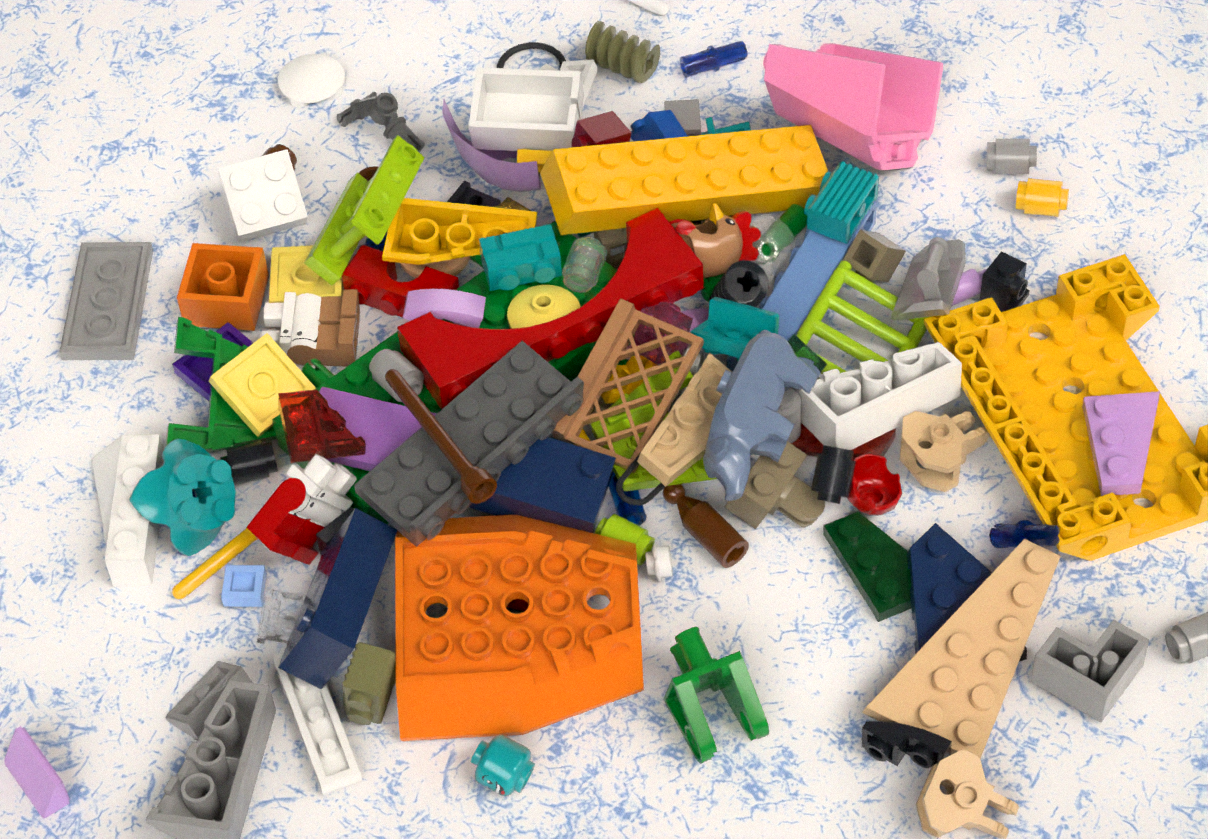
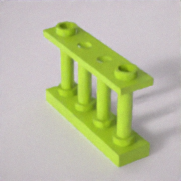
(364, 210)

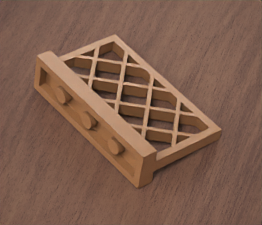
(601, 365)

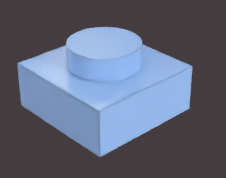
(244, 585)

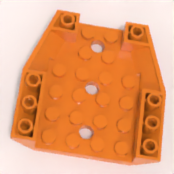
(502, 670)

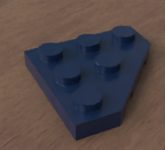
(940, 581)

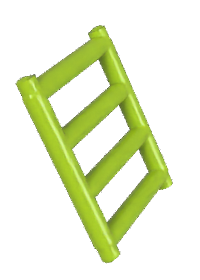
(828, 299)

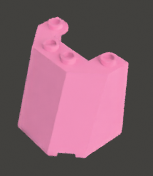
(857, 99)

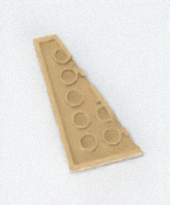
(968, 664)

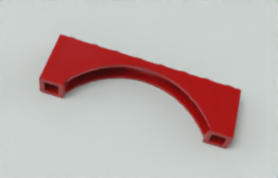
(653, 271)

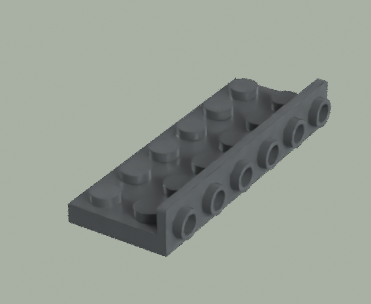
(490, 424)

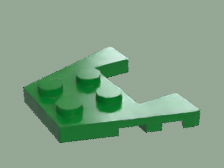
(223, 425)

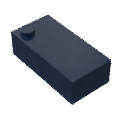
(554, 485)
(338, 599)

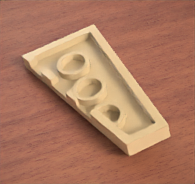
(685, 431)

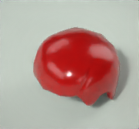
(874, 486)

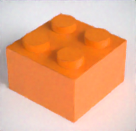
(223, 286)

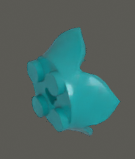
(167, 496)

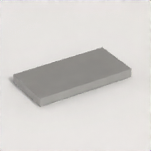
(106, 301)

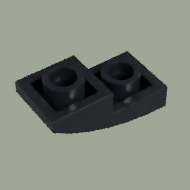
(893, 740)

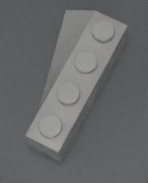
(220, 769)

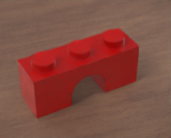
(378, 282)

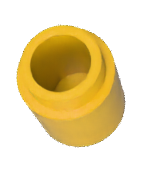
(1042, 197)

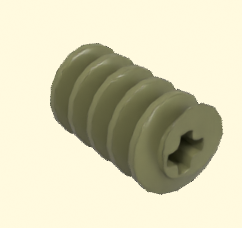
(621, 53)

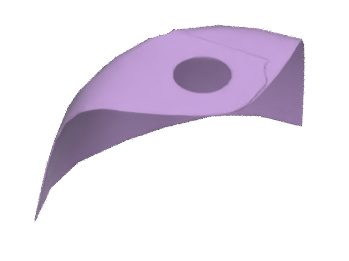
(490, 163)

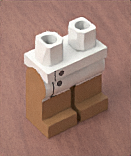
(316, 327)

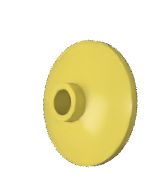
(540, 305)

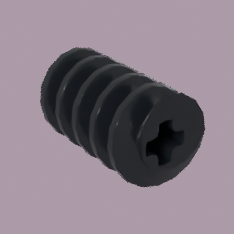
(742, 283)

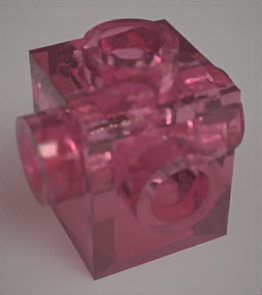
(670, 314)

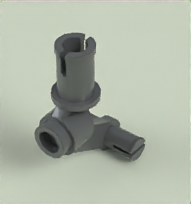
(383, 112)

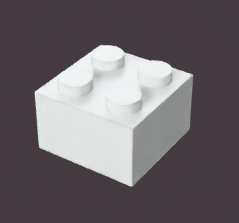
(262, 195)

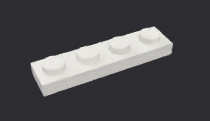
(320, 731)

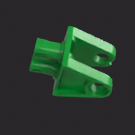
(701, 673)

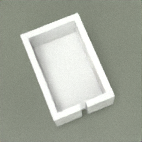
(525, 109)

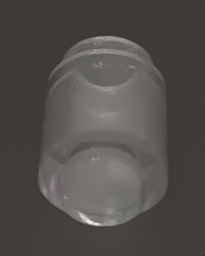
(584, 264)

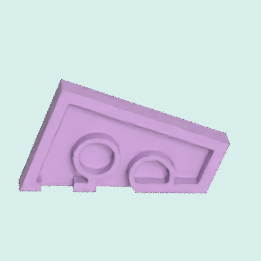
(1120, 438)

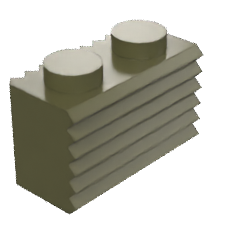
(368, 683)

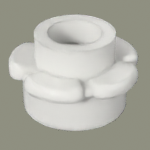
(659, 562)

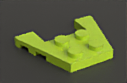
(625, 447)

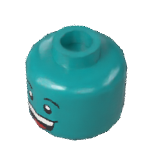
(502, 765)

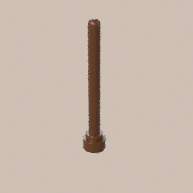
(475, 481)

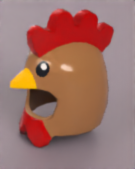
(720, 239)

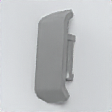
(931, 280)

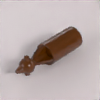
(707, 527)

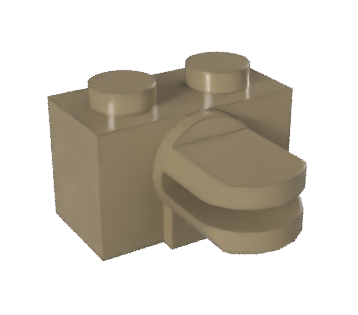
(774, 488)

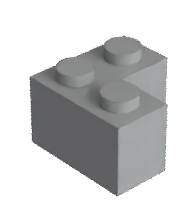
(1088, 675)

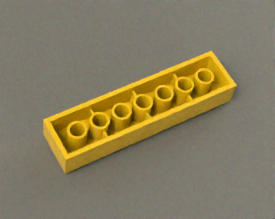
(682, 177)

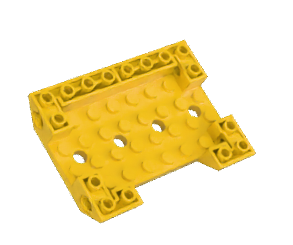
(1043, 429)

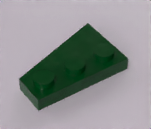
(873, 563)

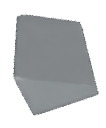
(198, 702)

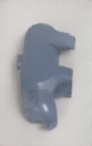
(747, 410)

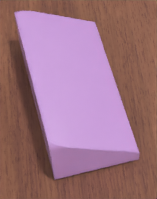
(35, 774)

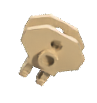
(938, 447)
(965, 798)

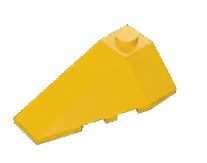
(446, 231)

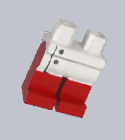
(303, 508)

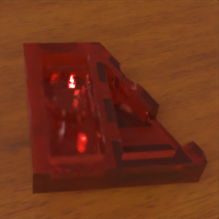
(315, 428)

